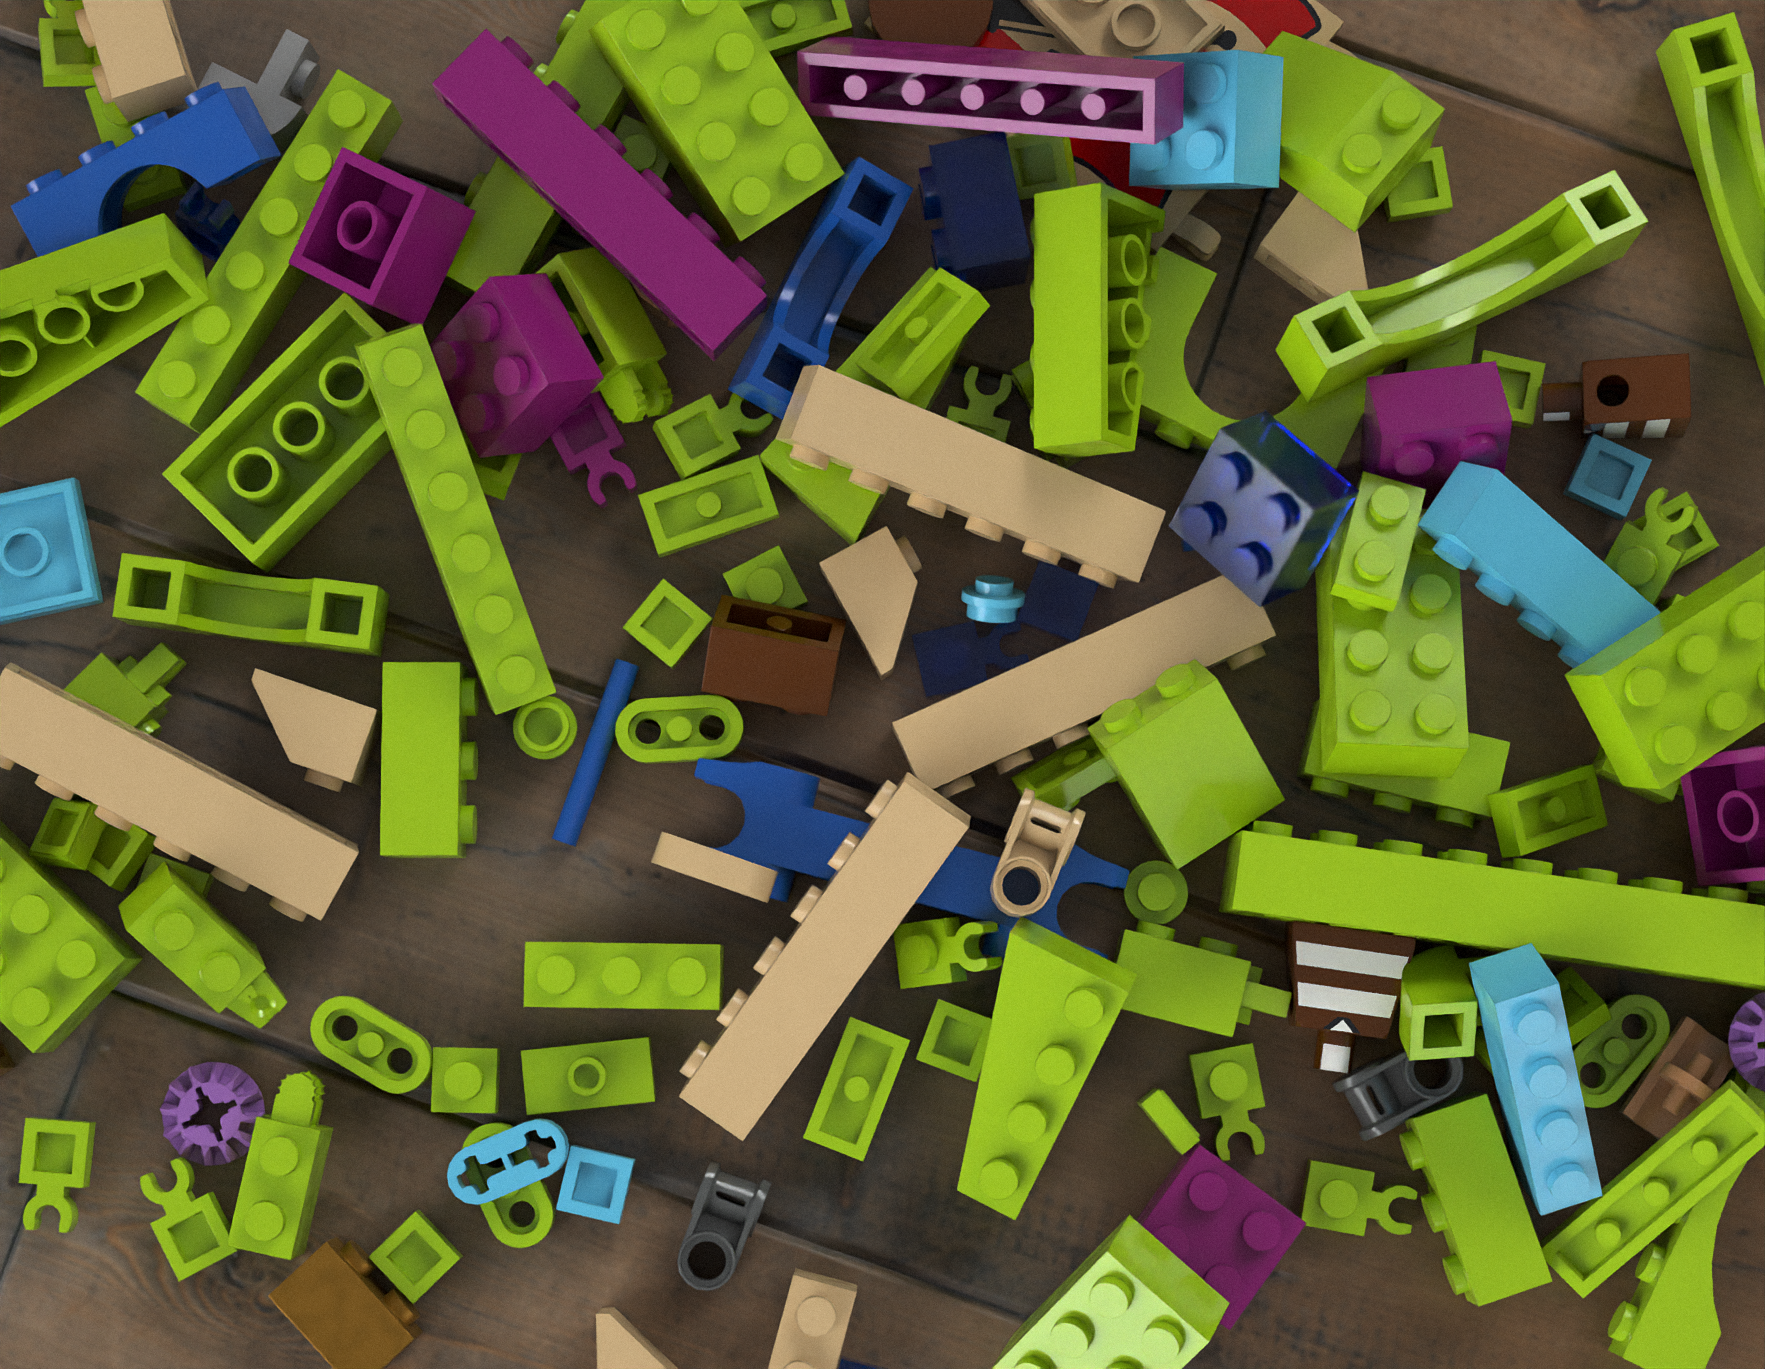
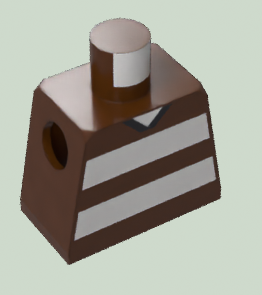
(1652, 392)
(1343, 986)

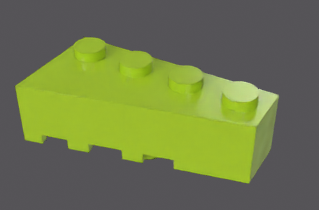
(90, 305)
(1089, 317)
(829, 493)
(1041, 1044)

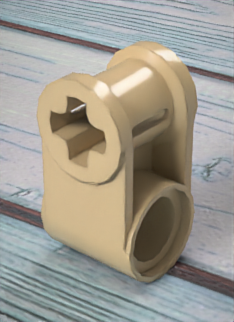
(1035, 850)

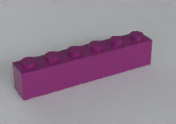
(993, 89)
(600, 193)

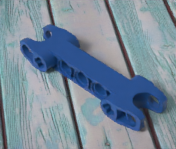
(794, 838)

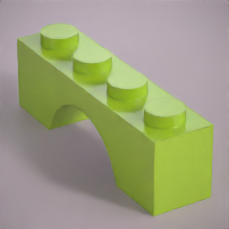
(251, 607)

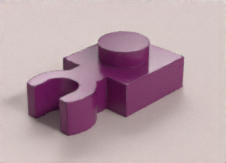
(588, 441)

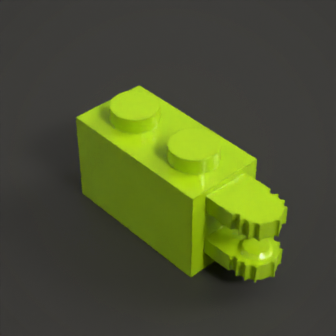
(614, 333)
(283, 1172)

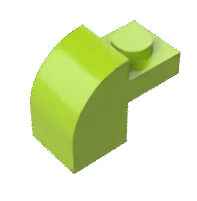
(1438, 1006)

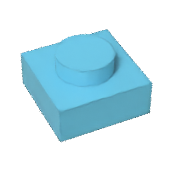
(1607, 477)
(595, 1184)

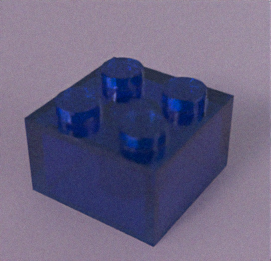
(976, 212)
(1263, 508)

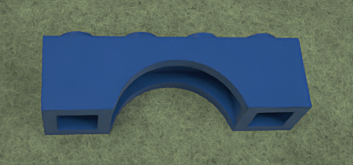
(211, 141)
(831, 259)

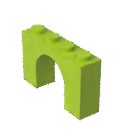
(1176, 409)

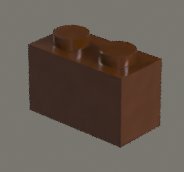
(773, 656)

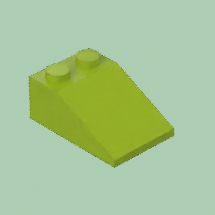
(1348, 128)

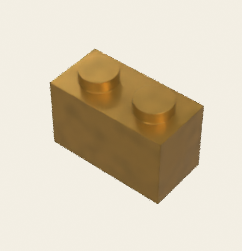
(346, 1308)

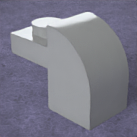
(287, 77)

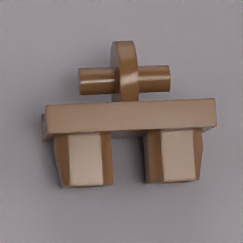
(1678, 1078)

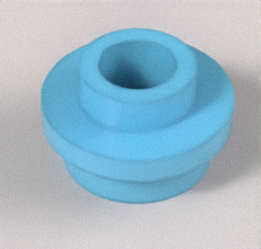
(992, 599)

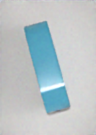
(502, 1146)

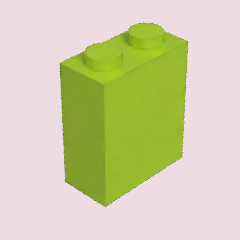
(1186, 762)

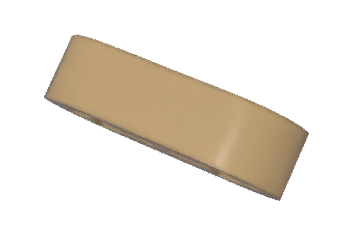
(714, 867)

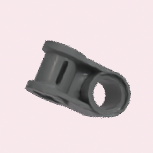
(1394, 1090)
(721, 1222)

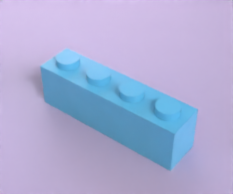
(1532, 564)
(1536, 1078)

